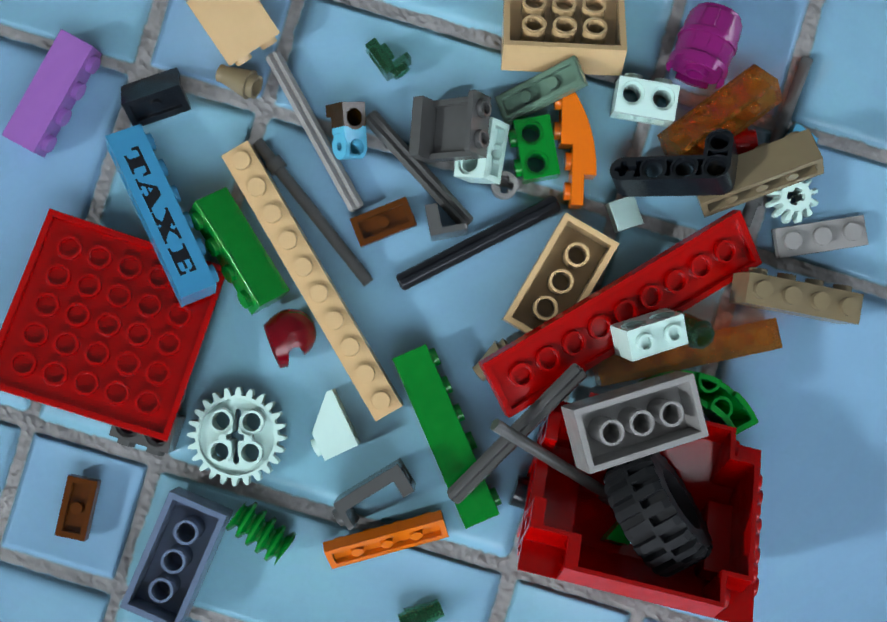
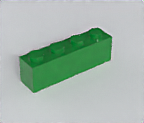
(238, 251)

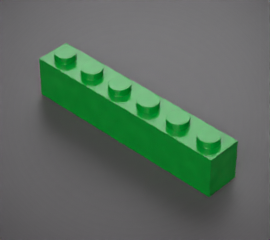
(443, 429)

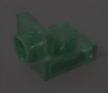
(382, 58)

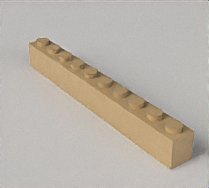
(312, 280)

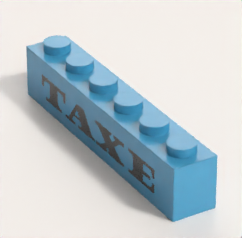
(161, 215)

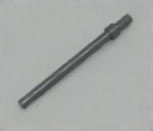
(782, 124)
(276, 166)
(550, 459)

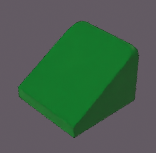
(615, 535)

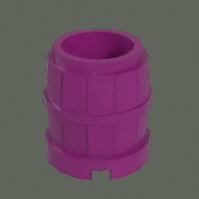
(706, 45)

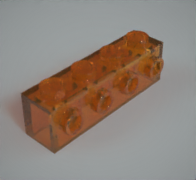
(731, 108)

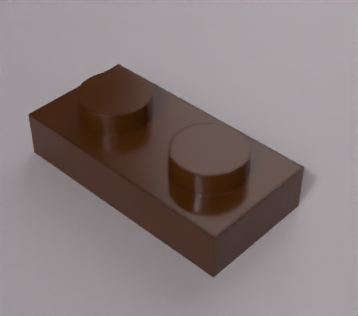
(383, 222)
(77, 507)

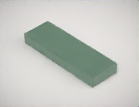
(541, 90)

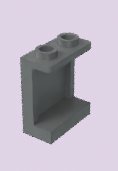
(450, 128)
(394, 472)

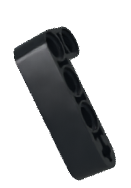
(638, 174)

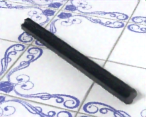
(478, 242)

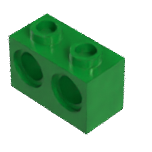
(542, 149)

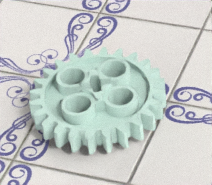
(209, 434)

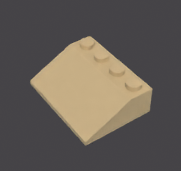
(550, 31)

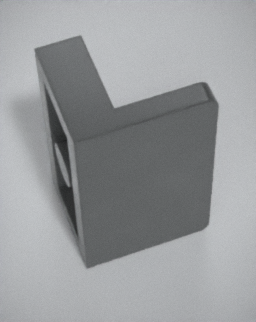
(436, 230)

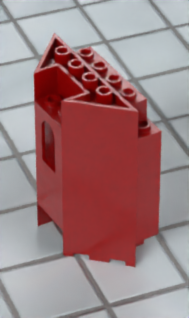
(567, 520)

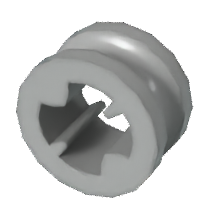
(512, 180)

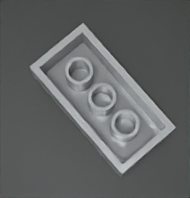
(634, 421)

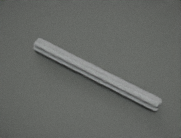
(314, 131)

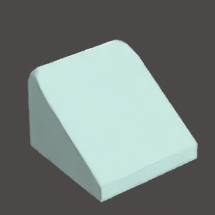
(624, 214)

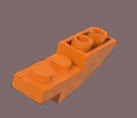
(575, 133)

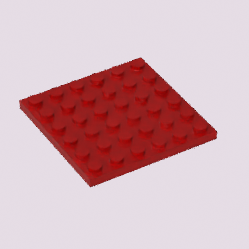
(101, 329)

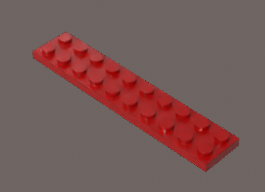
(583, 333)

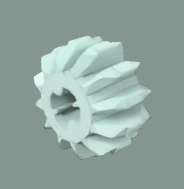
(795, 210)

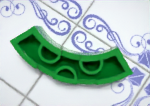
(720, 402)

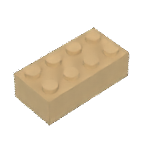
(561, 274)

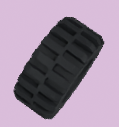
(658, 514)

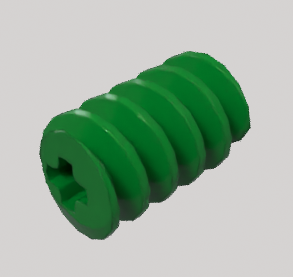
(261, 531)

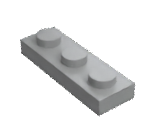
(819, 237)

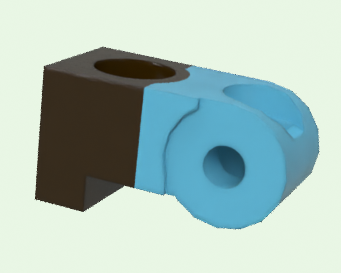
(348, 129)

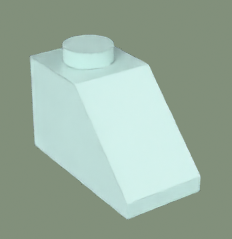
(333, 429)

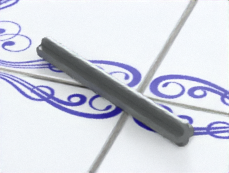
(418, 169)

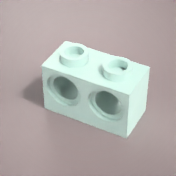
(644, 108)
(487, 169)
(649, 334)

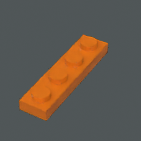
(385, 539)

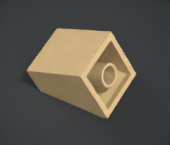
(235, 27)

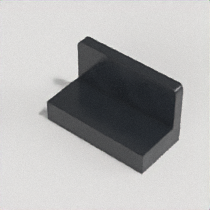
(154, 98)

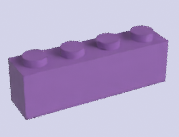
(53, 93)

